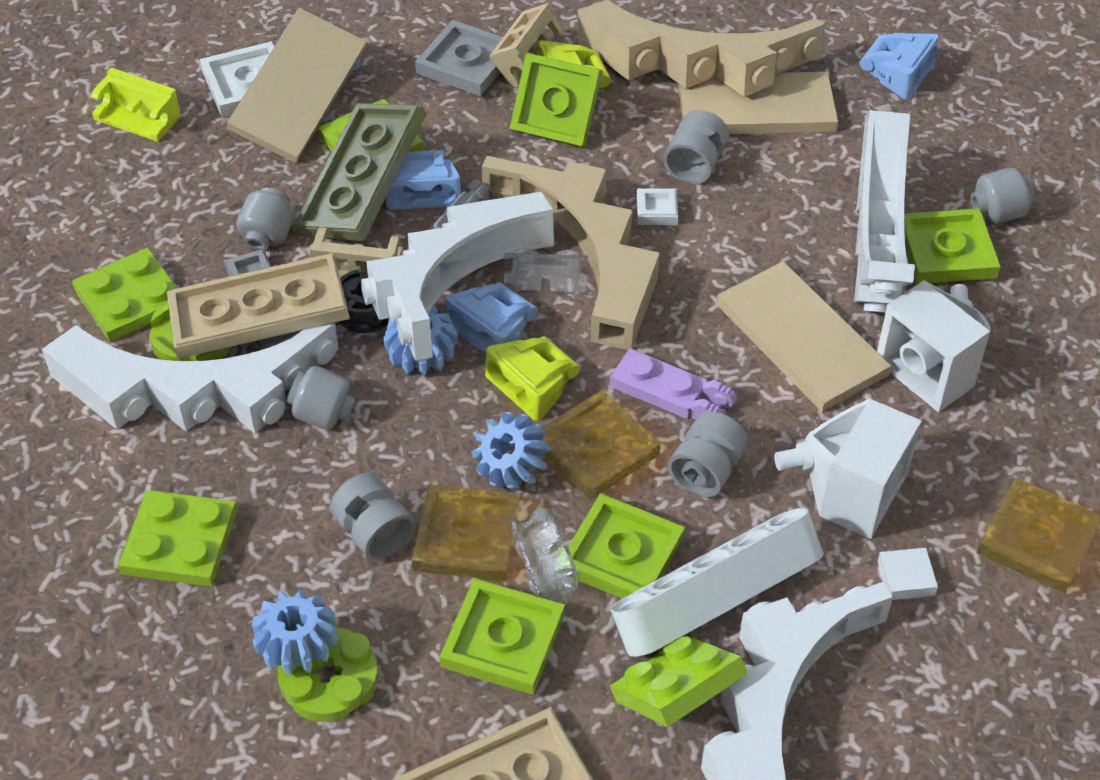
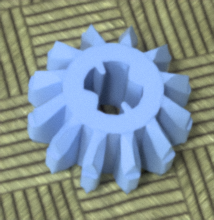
(443, 344)
(516, 434)
(294, 631)

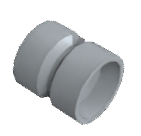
(696, 147)
(708, 454)
(372, 516)

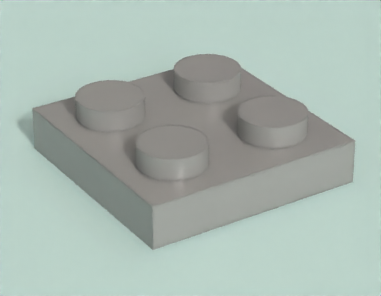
(461, 58)

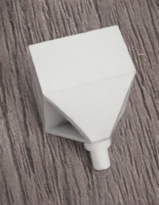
(934, 342)
(856, 463)

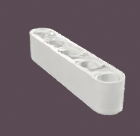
(716, 582)

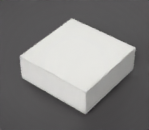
(657, 207)
(907, 573)

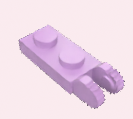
(669, 386)

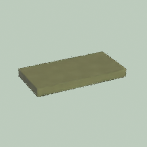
(360, 171)

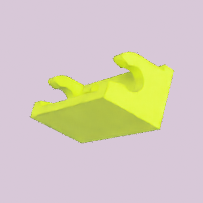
(136, 104)

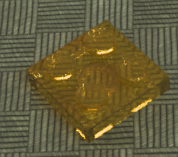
(598, 444)
(466, 533)
(1039, 535)

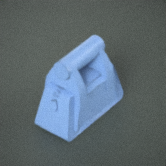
(901, 60)
(424, 182)
(489, 315)

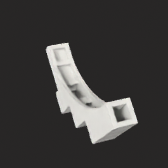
(880, 203)
(438, 258)
(187, 392)
(782, 650)

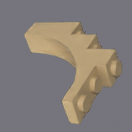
(692, 57)
(602, 231)

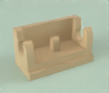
(524, 39)
(352, 256)

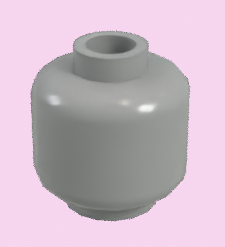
(1003, 195)
(266, 218)
(320, 397)

